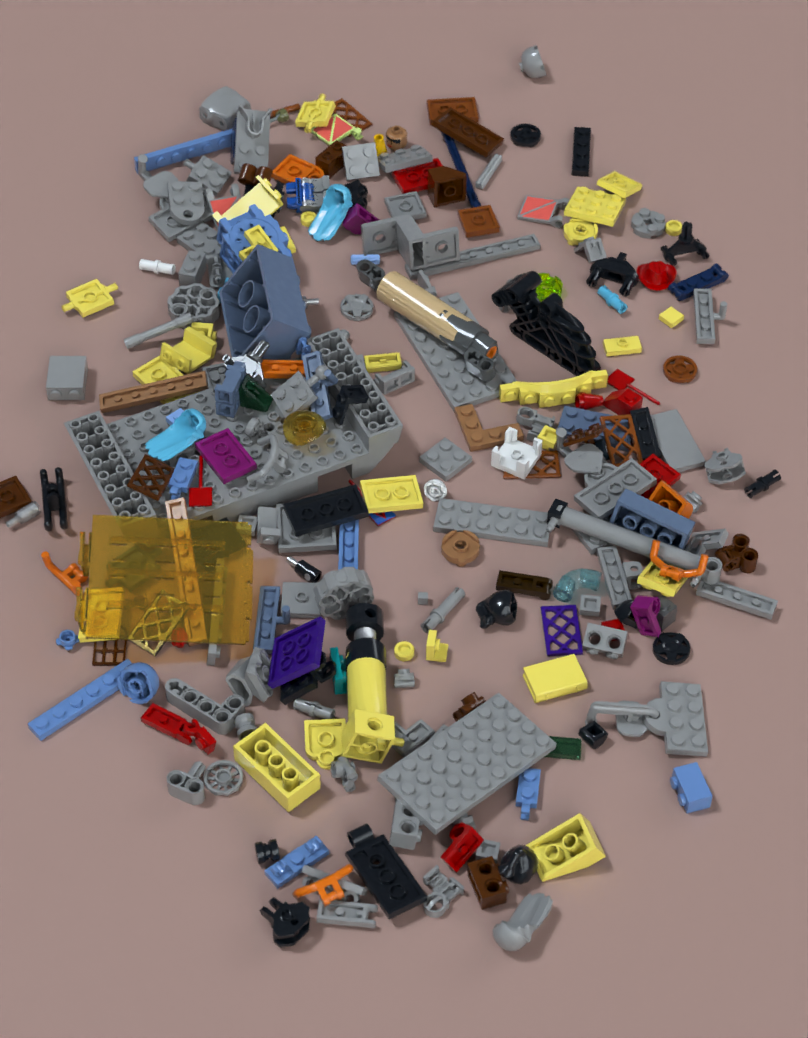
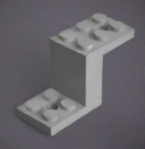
(416, 248)

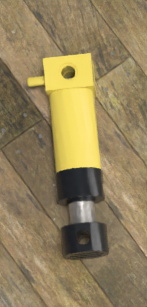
(368, 728)

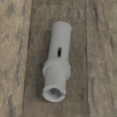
(438, 615)

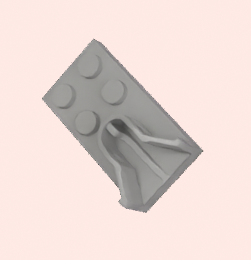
(251, 138)

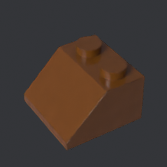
(446, 186)

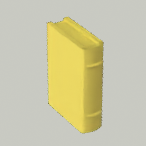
(554, 678)

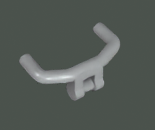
(276, 458)

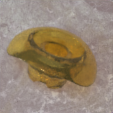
(303, 427)

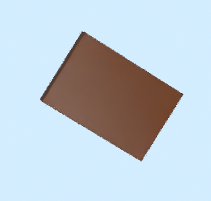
(465, 106)

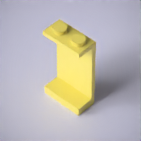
(261, 195)

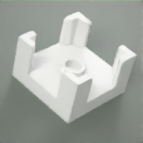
(515, 456)

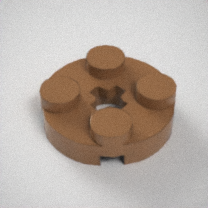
(460, 556)

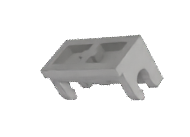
(395, 379)

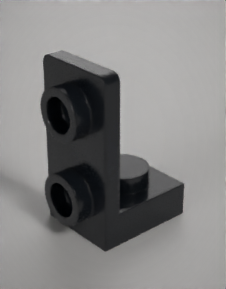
(348, 395)

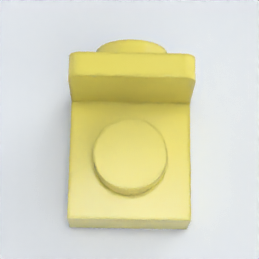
(206, 329)
(434, 649)

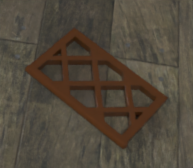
(144, 489)

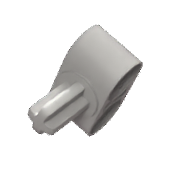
(187, 784)

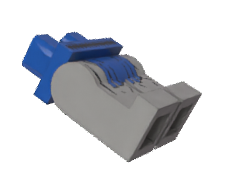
(308, 193)

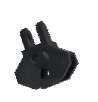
(287, 921)

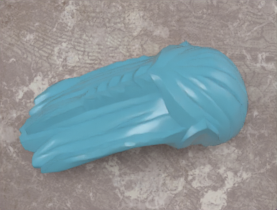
(331, 213)
(179, 436)

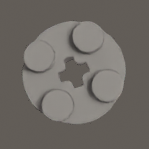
(655, 222)

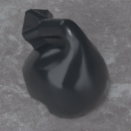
(497, 608)
(519, 864)

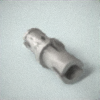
(314, 709)

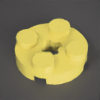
(574, 236)

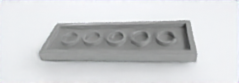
(492, 522)

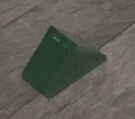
(253, 395)

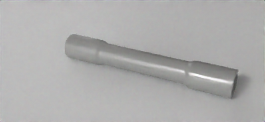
(139, 338)

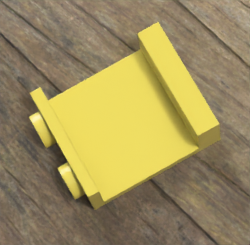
(191, 352)

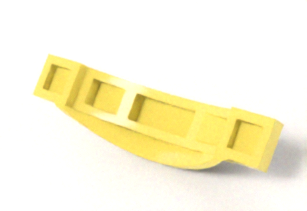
(553, 392)

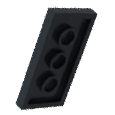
(325, 510)

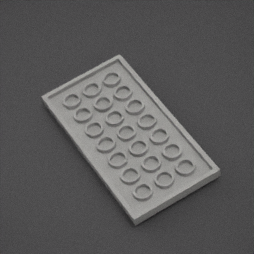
(448, 365)
(466, 763)

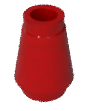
(588, 401)

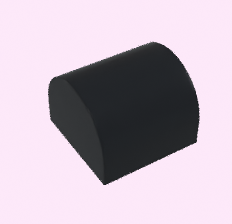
(593, 734)

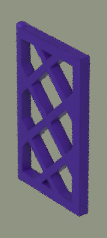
(563, 650)

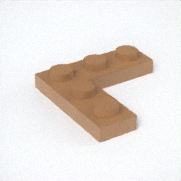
(477, 437)

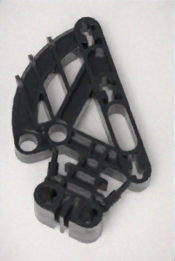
(547, 324)

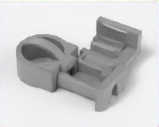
(538, 420)
(442, 891)

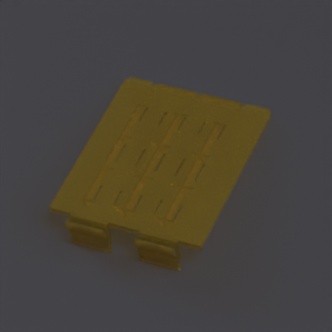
(145, 595)

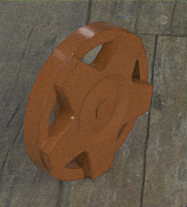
(679, 370)

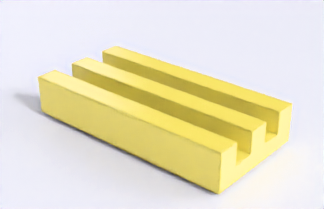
(393, 363)

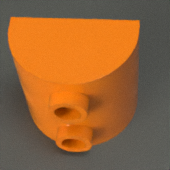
(671, 499)

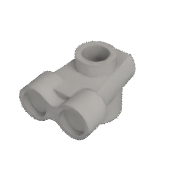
(346, 771)

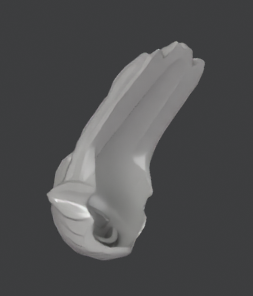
(525, 920)

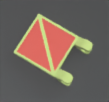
(336, 130)

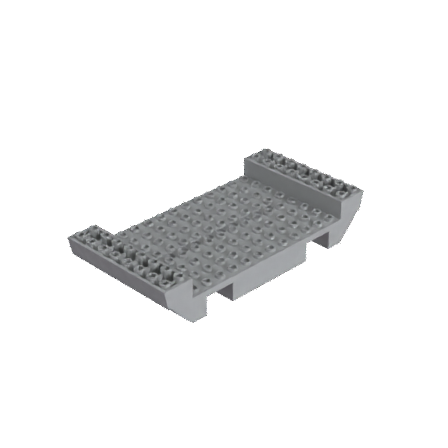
(358, 444)

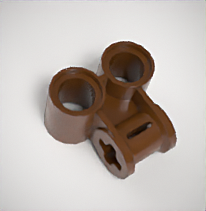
(249, 172)
(738, 555)

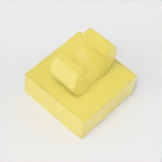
(548, 436)

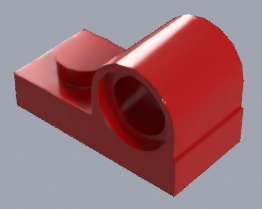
(464, 844)

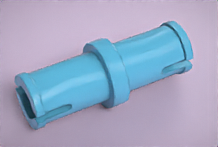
(612, 299)

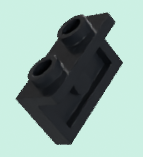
(358, 193)

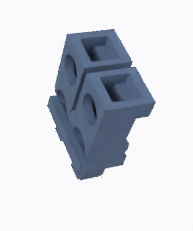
(227, 394)

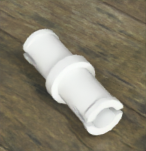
(157, 266)

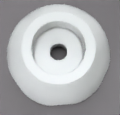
(431, 493)

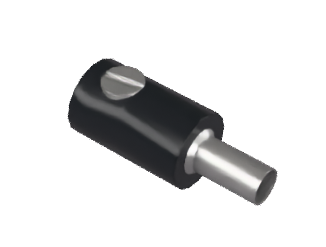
(305, 569)

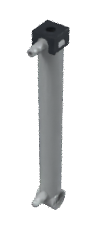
(561, 514)

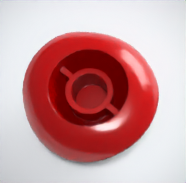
(656, 275)

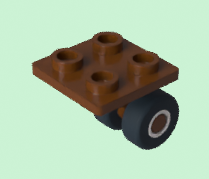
(588, 437)

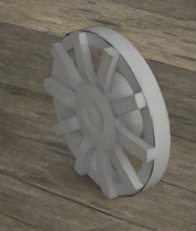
(223, 778)

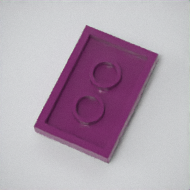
(225, 456)

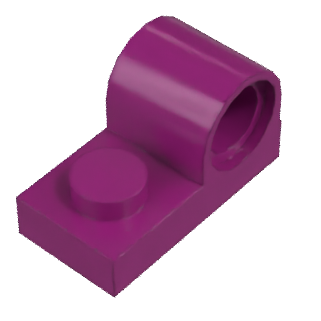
(645, 612)

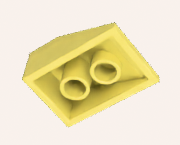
(567, 848)

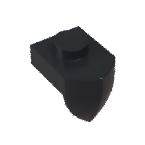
(625, 614)

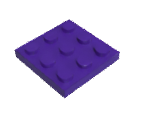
(296, 652)

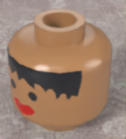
(396, 137)

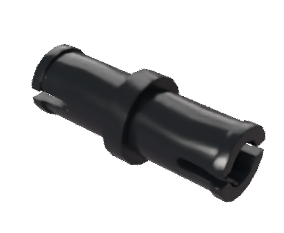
(762, 483)

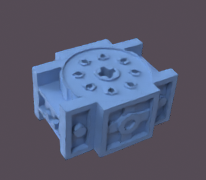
(232, 239)

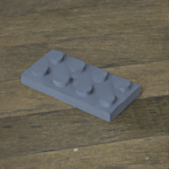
(576, 418)

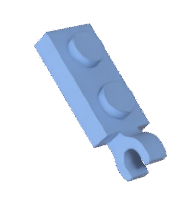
(182, 477)
(528, 791)

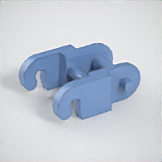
(302, 348)

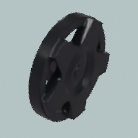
(525, 136)
(671, 646)

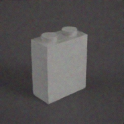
(67, 378)

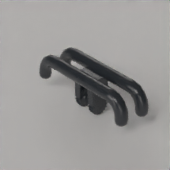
(53, 499)

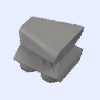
(251, 677)

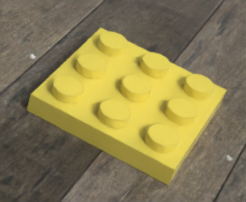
(595, 206)

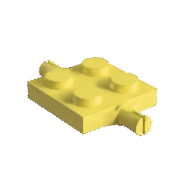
(315, 113)
(90, 298)

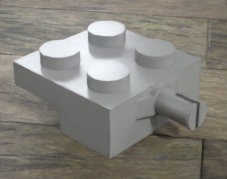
(209, 173)

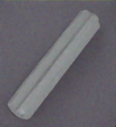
(488, 171)

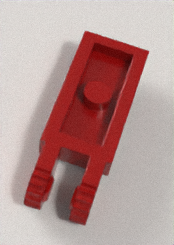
(167, 722)

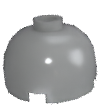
(532, 63)

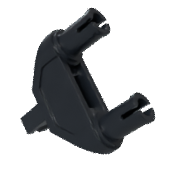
(615, 270)

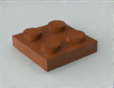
(478, 221)

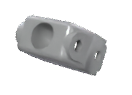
(222, 108)

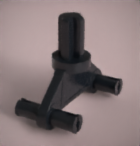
(684, 244)

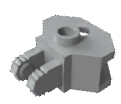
(724, 467)

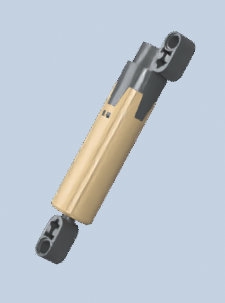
(434, 317)

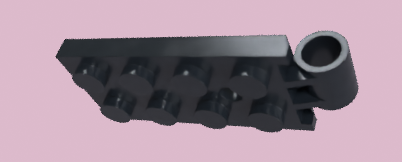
(390, 880)

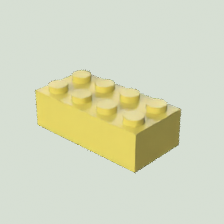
(277, 767)

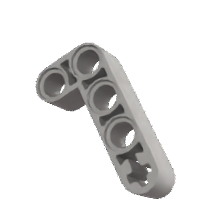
(180, 694)

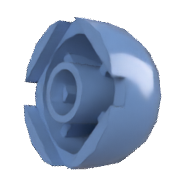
(138, 682)

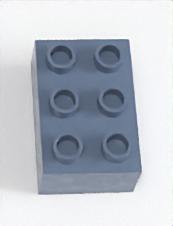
(264, 304)

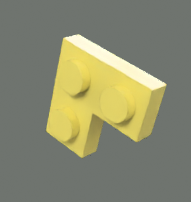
(256, 236)

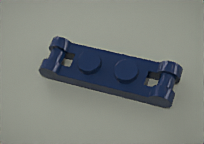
(699, 281)

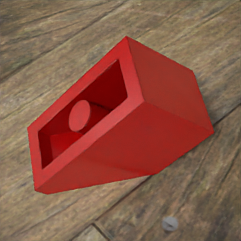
(623, 401)

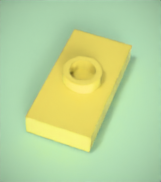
(622, 346)

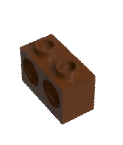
(484, 883)

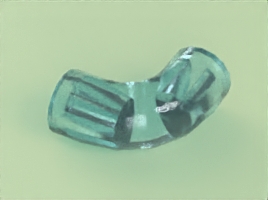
(574, 580)

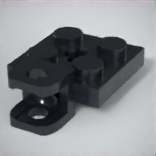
(306, 683)

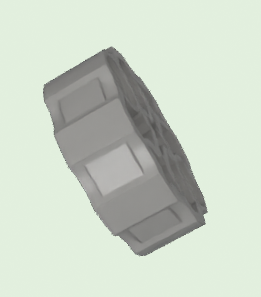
(197, 300)
(341, 590)

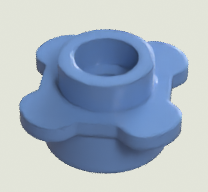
(67, 635)

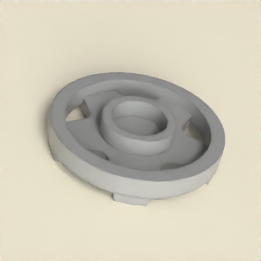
(356, 305)

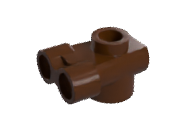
(470, 703)

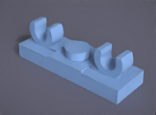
(293, 863)

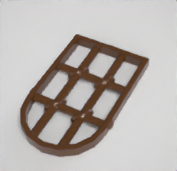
(105, 650)

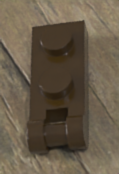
(525, 584)

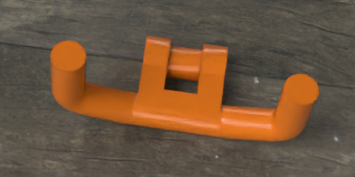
(674, 572)
(64, 576)
(319, 886)

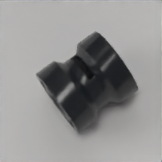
(268, 851)

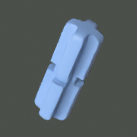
(374, 258)

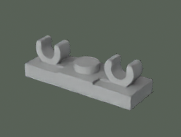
(352, 888)

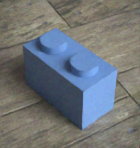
(691, 787)

